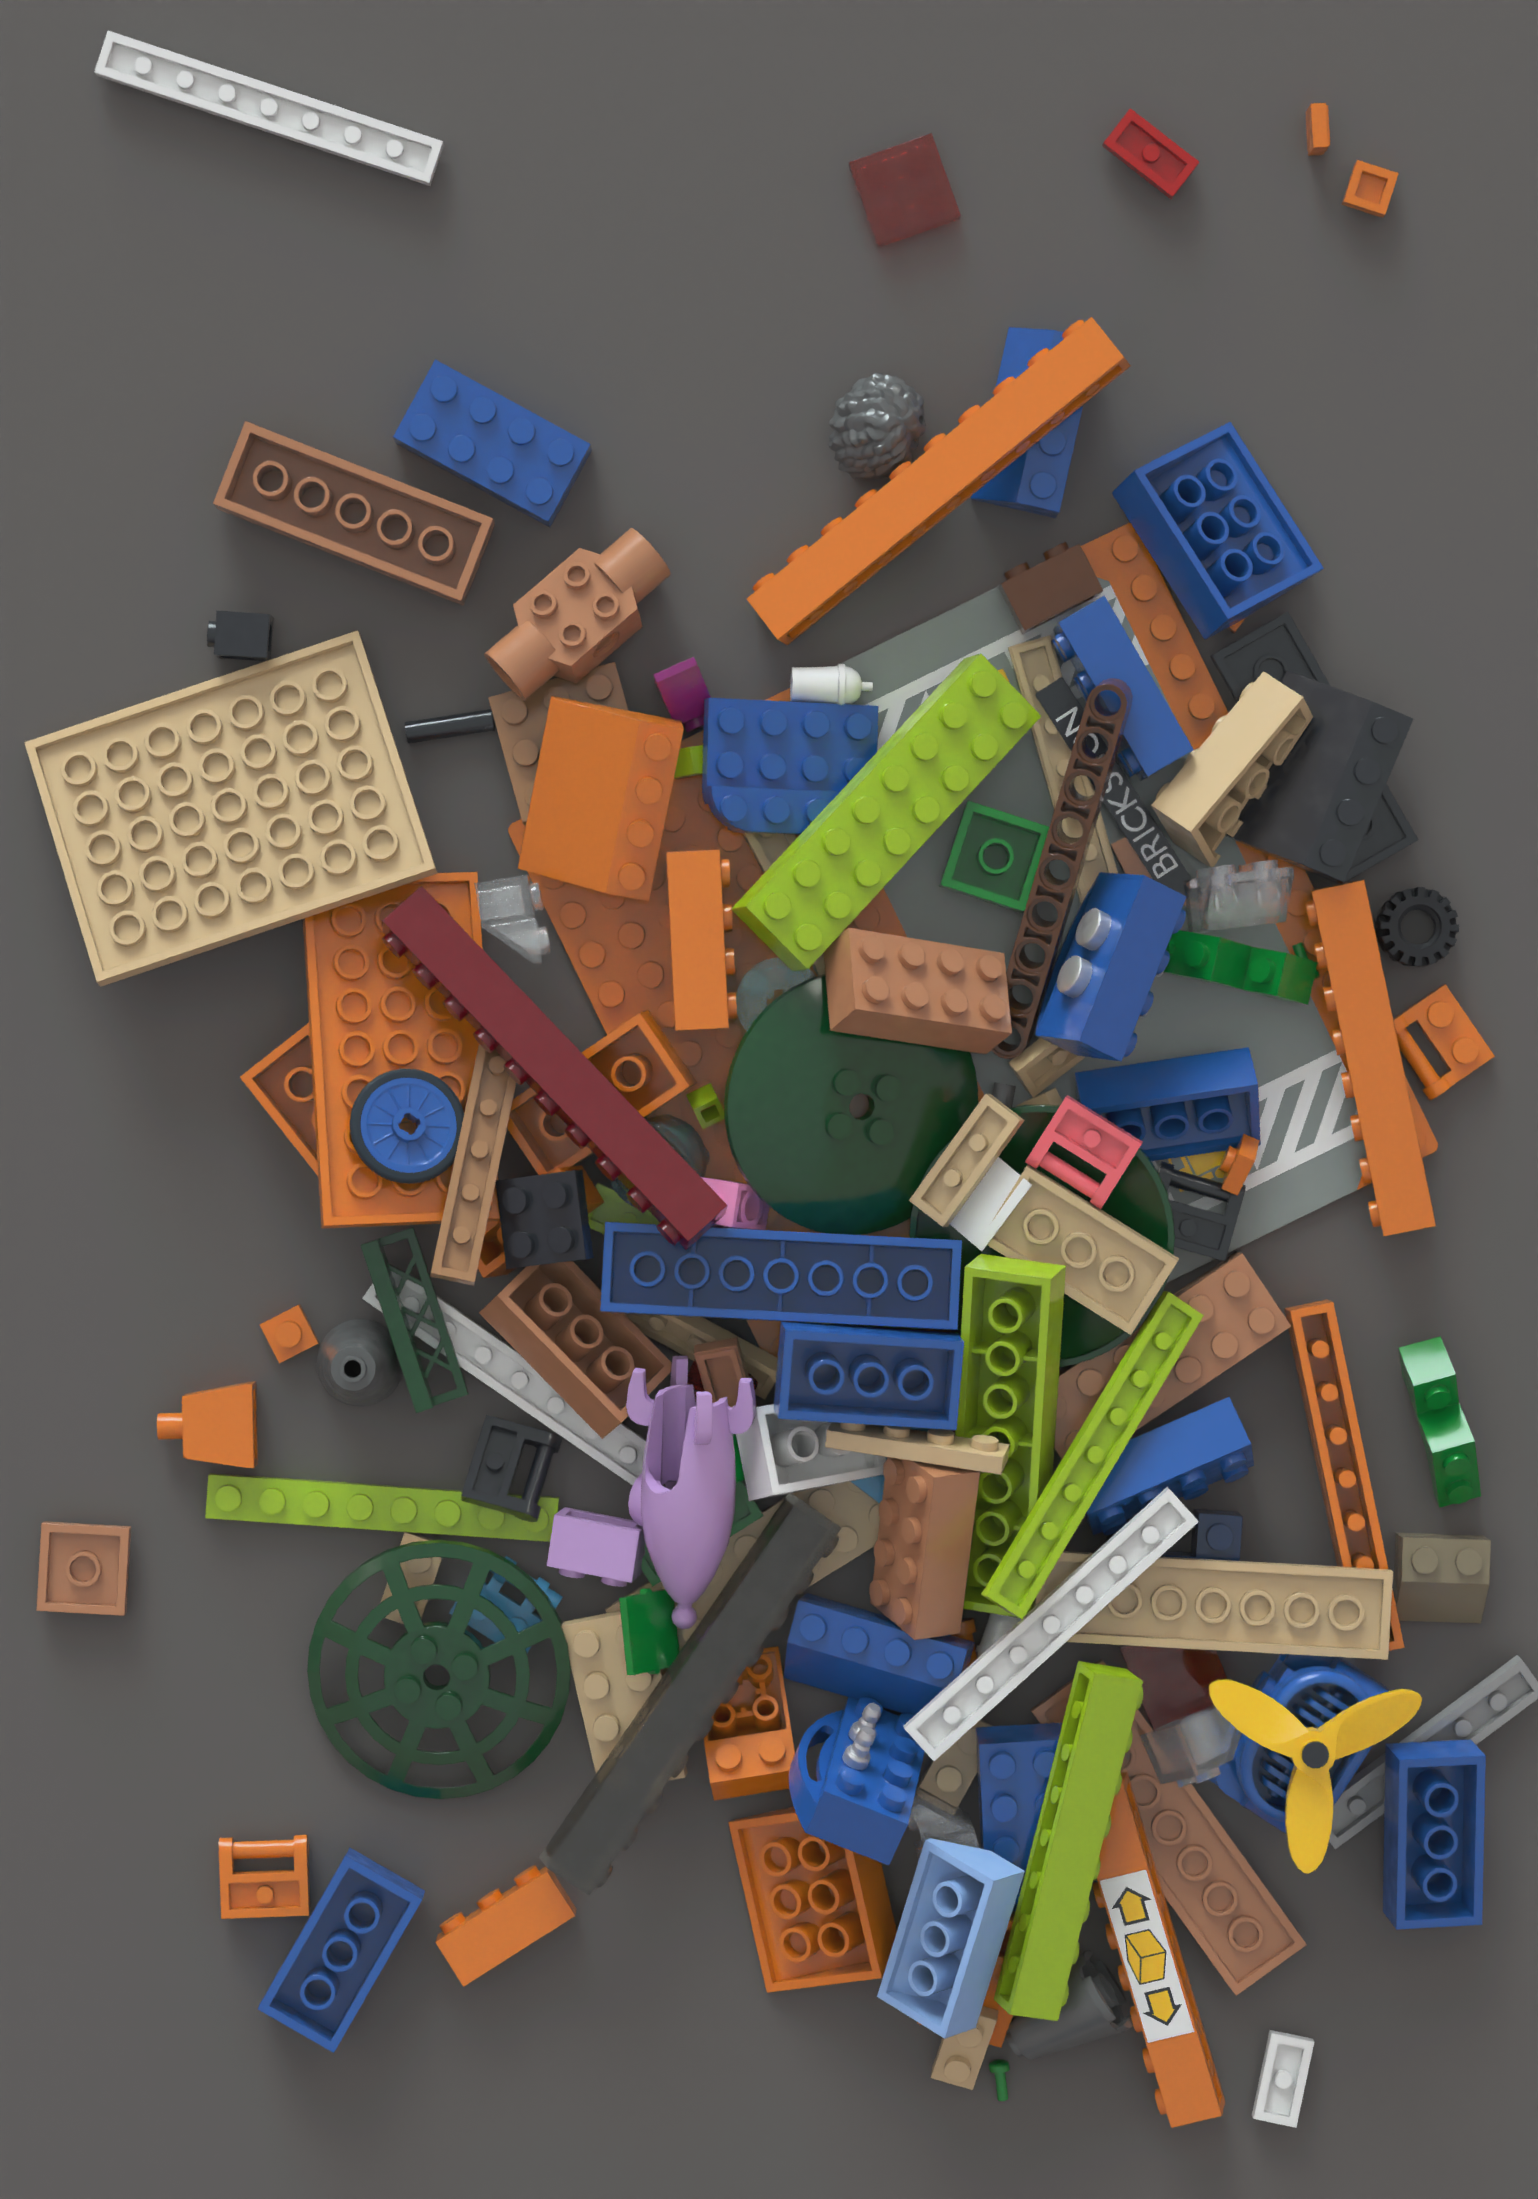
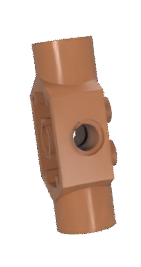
(578, 614)

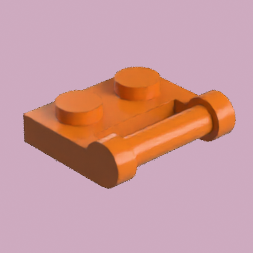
(1449, 1034)
(264, 1892)

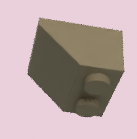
(1441, 1577)

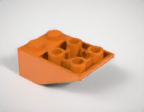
(752, 1734)

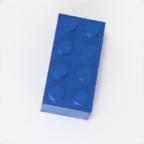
(492, 443)
(1102, 651)
(868, 1375)
(1177, 1456)
(1012, 1785)
(1434, 1834)
(341, 1950)

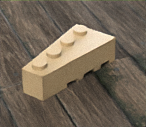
(1231, 767)

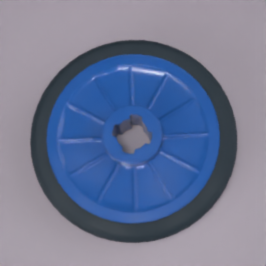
(392, 1150)

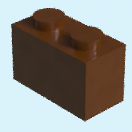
(1050, 587)

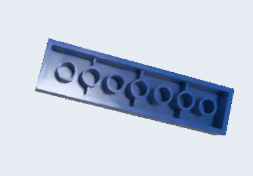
(783, 1277)

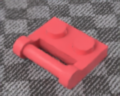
(1092, 1140)

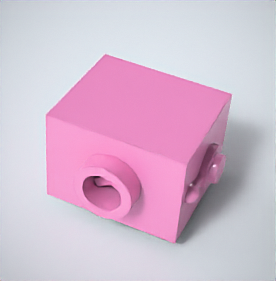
(744, 1207)

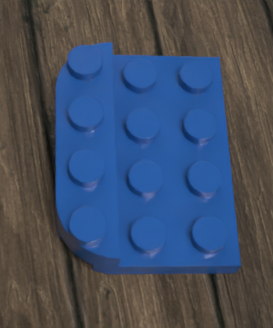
(781, 760)

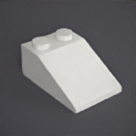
(792, 1457)

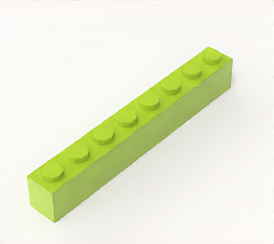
(1068, 1841)

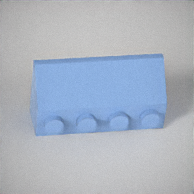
(950, 1936)

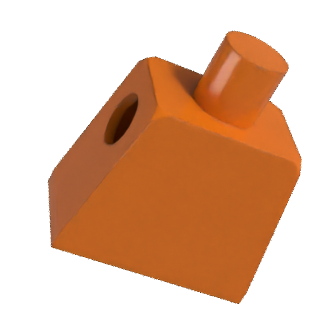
(216, 1425)

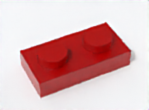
(1150, 153)

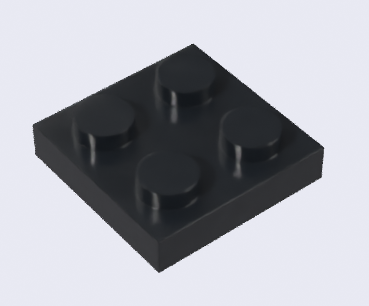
(544, 1219)

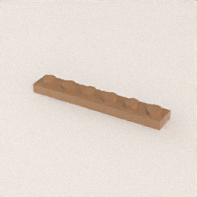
(474, 1170)

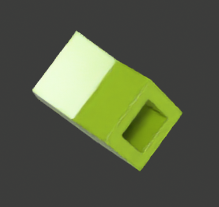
(689, 762)
(702, 1099)

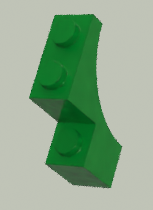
(1241, 966)
(1441, 1421)

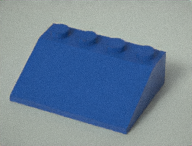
(1216, 529)

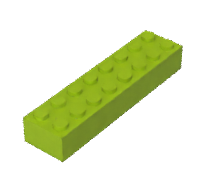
(886, 812)
(1009, 1393)

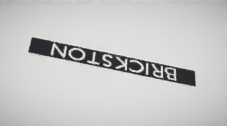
(1120, 795)

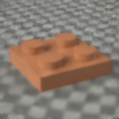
(83, 1568)

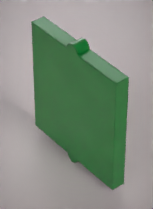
(648, 1631)

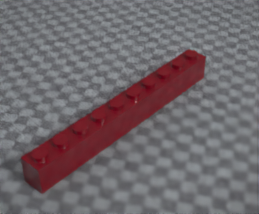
(553, 1068)

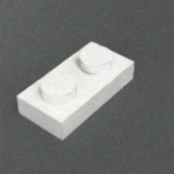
(1283, 2078)

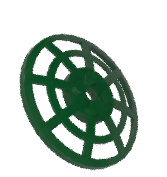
(442, 1645)

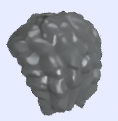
(876, 426)

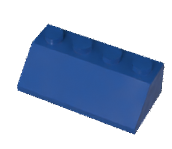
(1039, 475)
(1178, 1102)
(869, 1656)

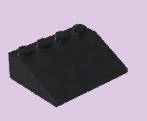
(1328, 782)

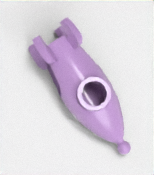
(694, 1456)

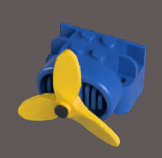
(1304, 1741)

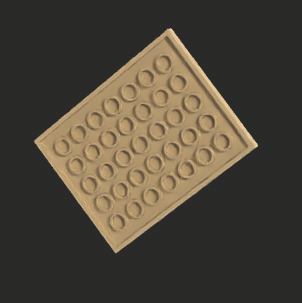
(229, 808)

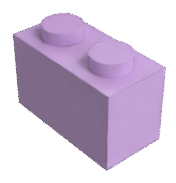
(596, 1546)

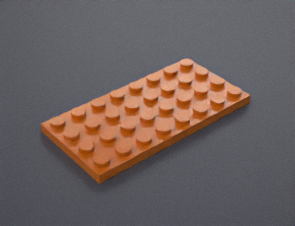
(376, 1019)

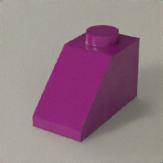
(683, 693)

